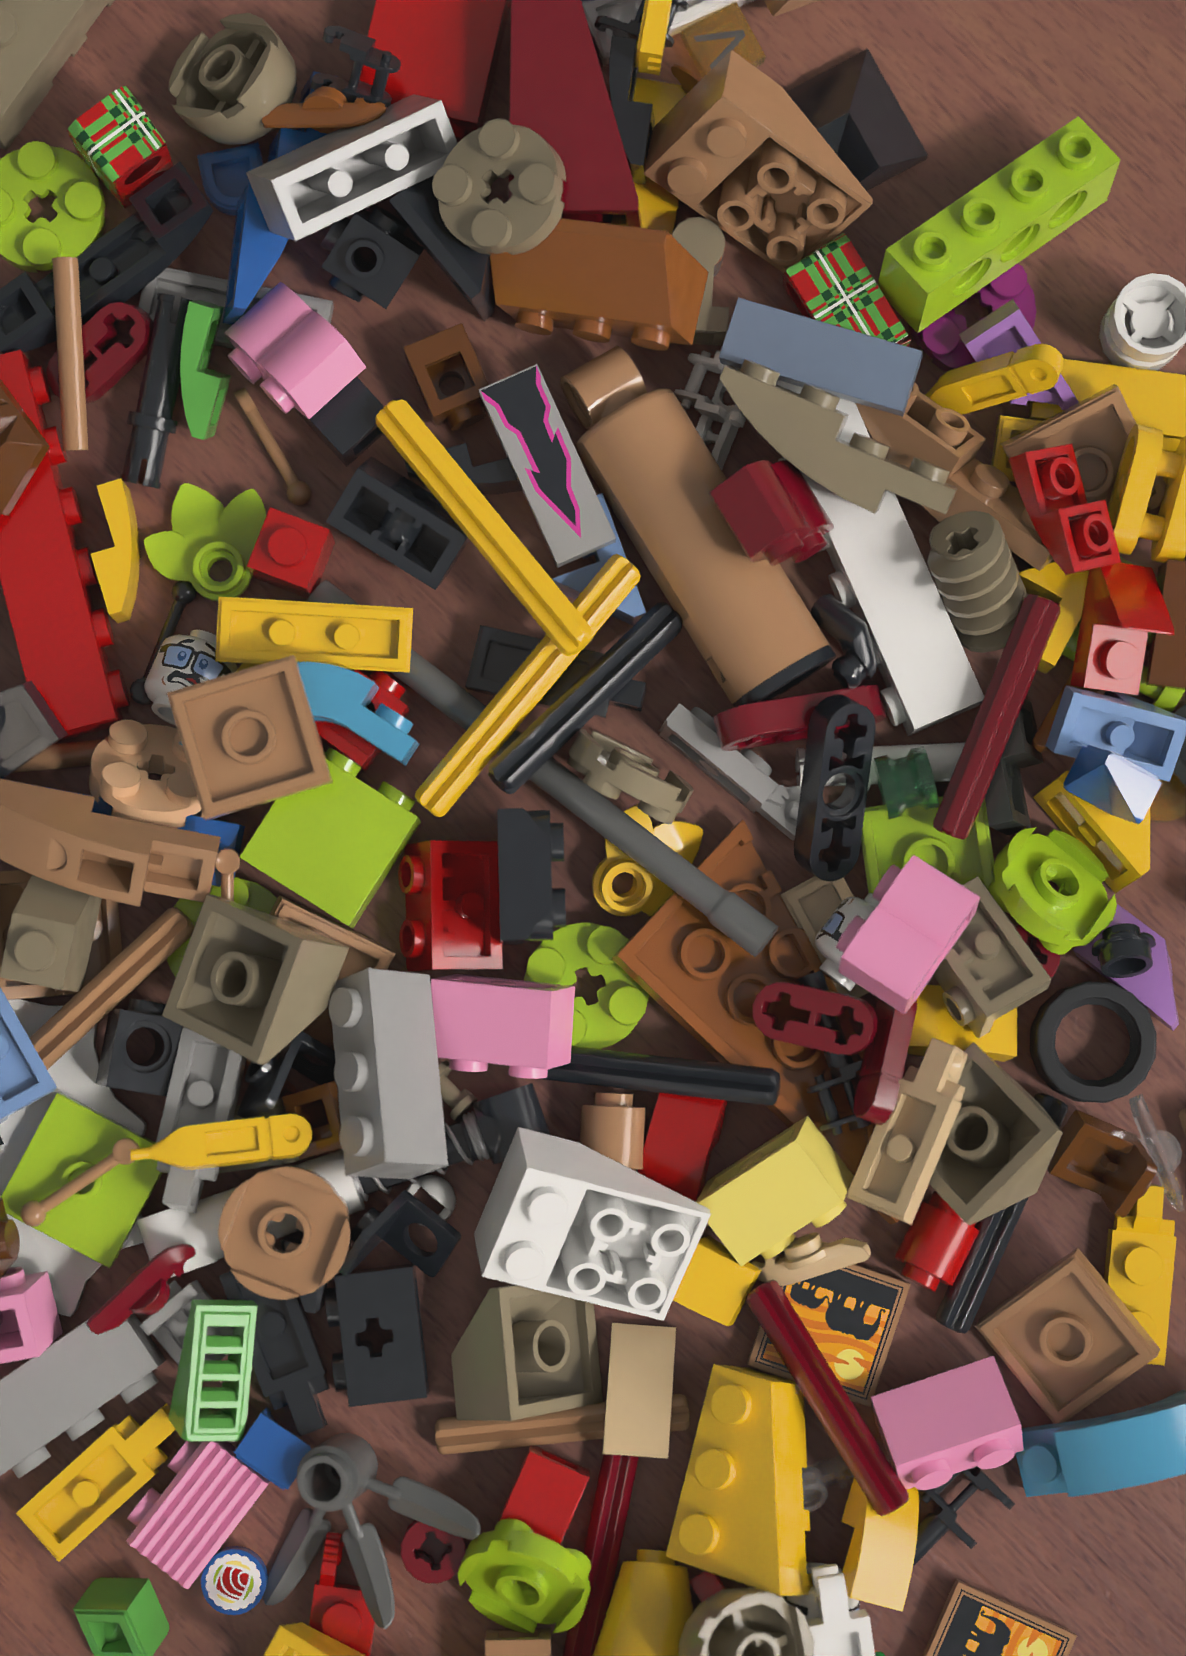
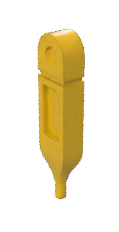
(998, 379)
(231, 1142)

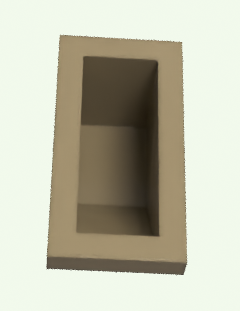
(50, 936)

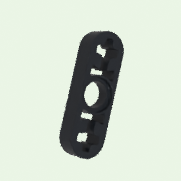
(821, 763)

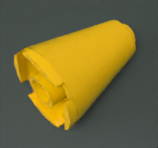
(646, 1608)

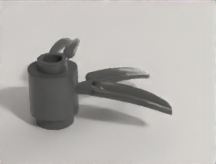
(330, 1481)

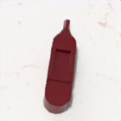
(884, 1064)

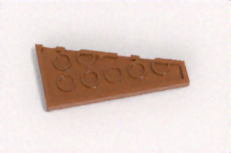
(713, 983)

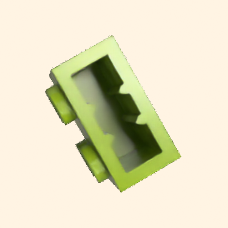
(334, 840)

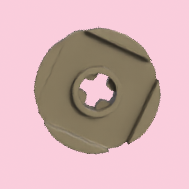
(466, 181)
(617, 767)

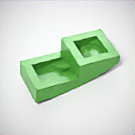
(201, 387)

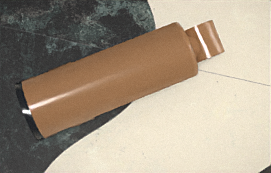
(659, 486)

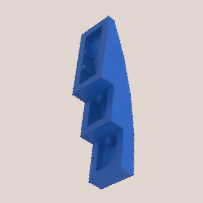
(253, 245)

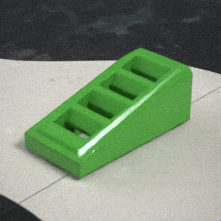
(214, 1411)

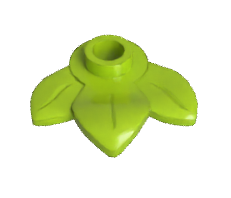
(207, 534)

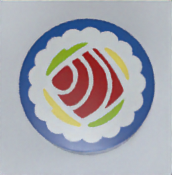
(234, 1580)

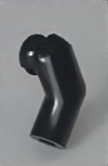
(853, 637)

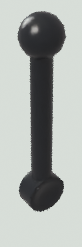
(183, 594)

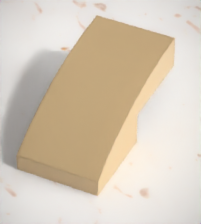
(639, 1390)

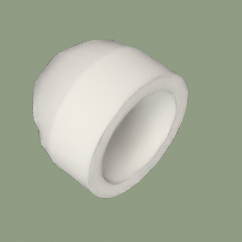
(439, 1190)

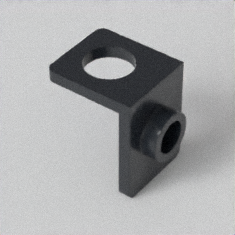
(268, 1079)
(393, 1228)

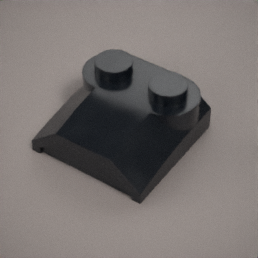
(525, 875)

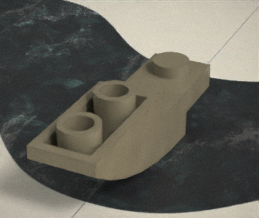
(807, 434)

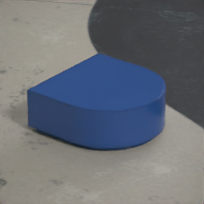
(225, 174)

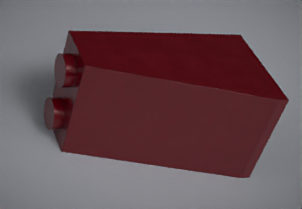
(565, 100)

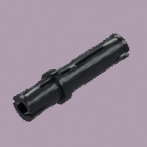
(157, 395)

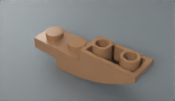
(949, 442)
(100, 854)

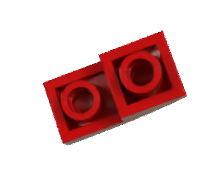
(1071, 528)
(682, 1141)

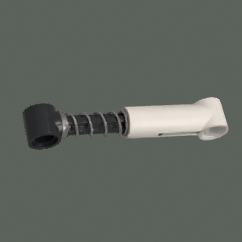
(477, 1136)

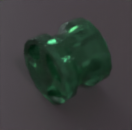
(906, 782)

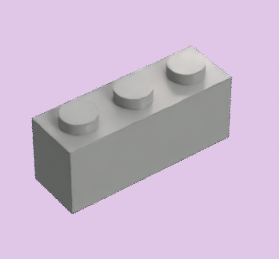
(353, 167)
(387, 1075)
(67, 1388)

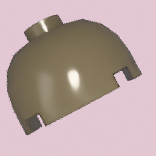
(233, 80)
(746, 1624)

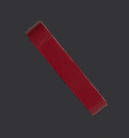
(784, 718)

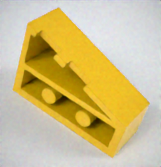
(745, 1484)

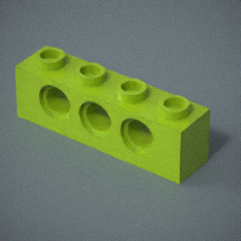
(997, 224)

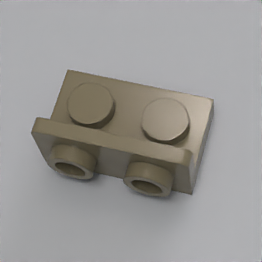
(988, 968)

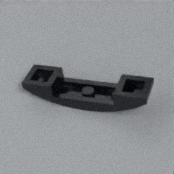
(115, 265)

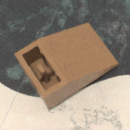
(754, 165)

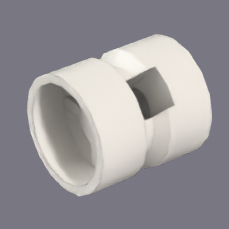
(1145, 323)

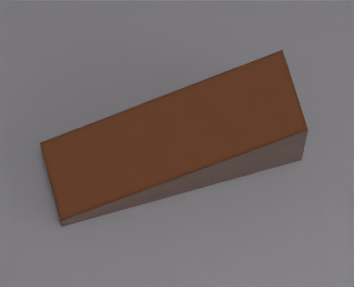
(1168, 652)

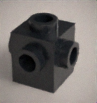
(360, 277)

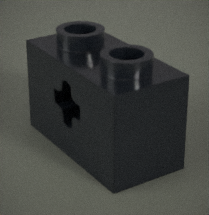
(399, 522)
(401, 1367)

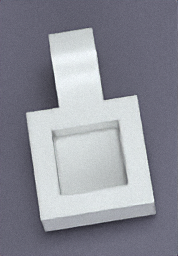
(837, 1629)

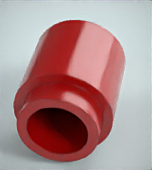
(935, 1245)

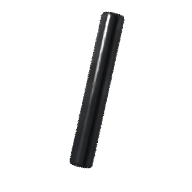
(585, 698)
(669, 1075)
(967, 1293)

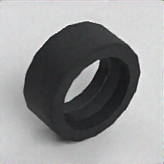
(1139, 1026)

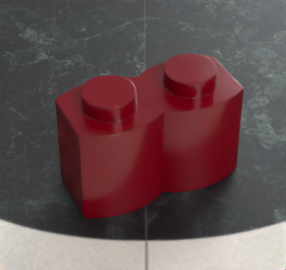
(773, 512)

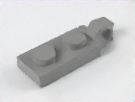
(739, 773)
(200, 1091)

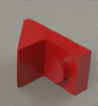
(1116, 616)

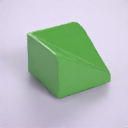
(122, 1617)

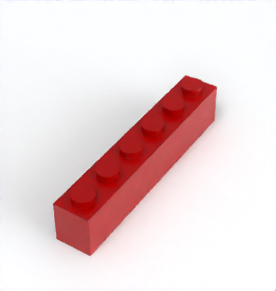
(50, 578)

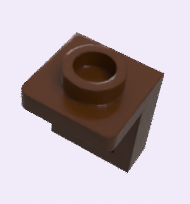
(1103, 1161)

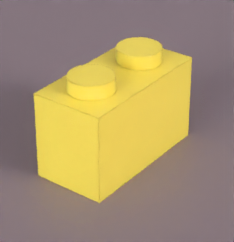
(776, 1192)

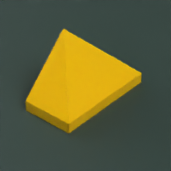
(1115, 841)

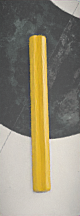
(484, 527)
(522, 692)

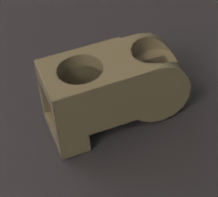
(707, 245)

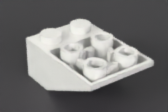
(586, 1227)

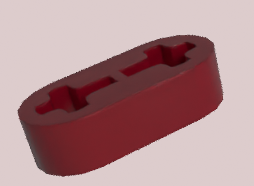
(118, 359)
(811, 1033)

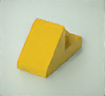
(1069, 594)

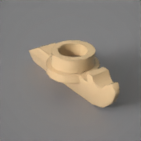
(811, 1257)

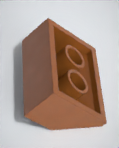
(603, 285)

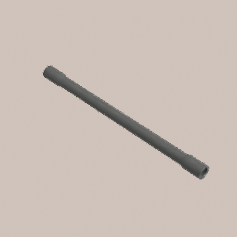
(722, 907)

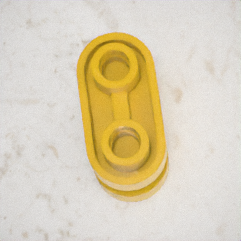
(1131, 493)

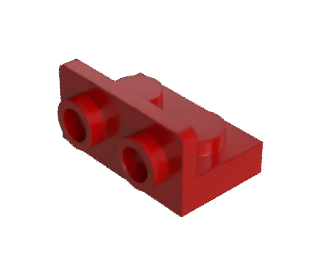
(451, 906)

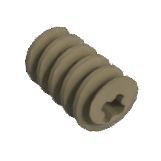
(976, 579)

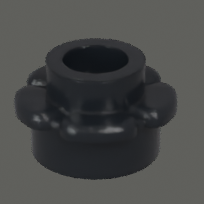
(1124, 951)

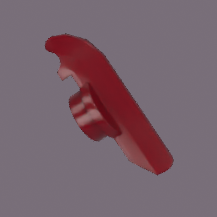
(144, 1289)

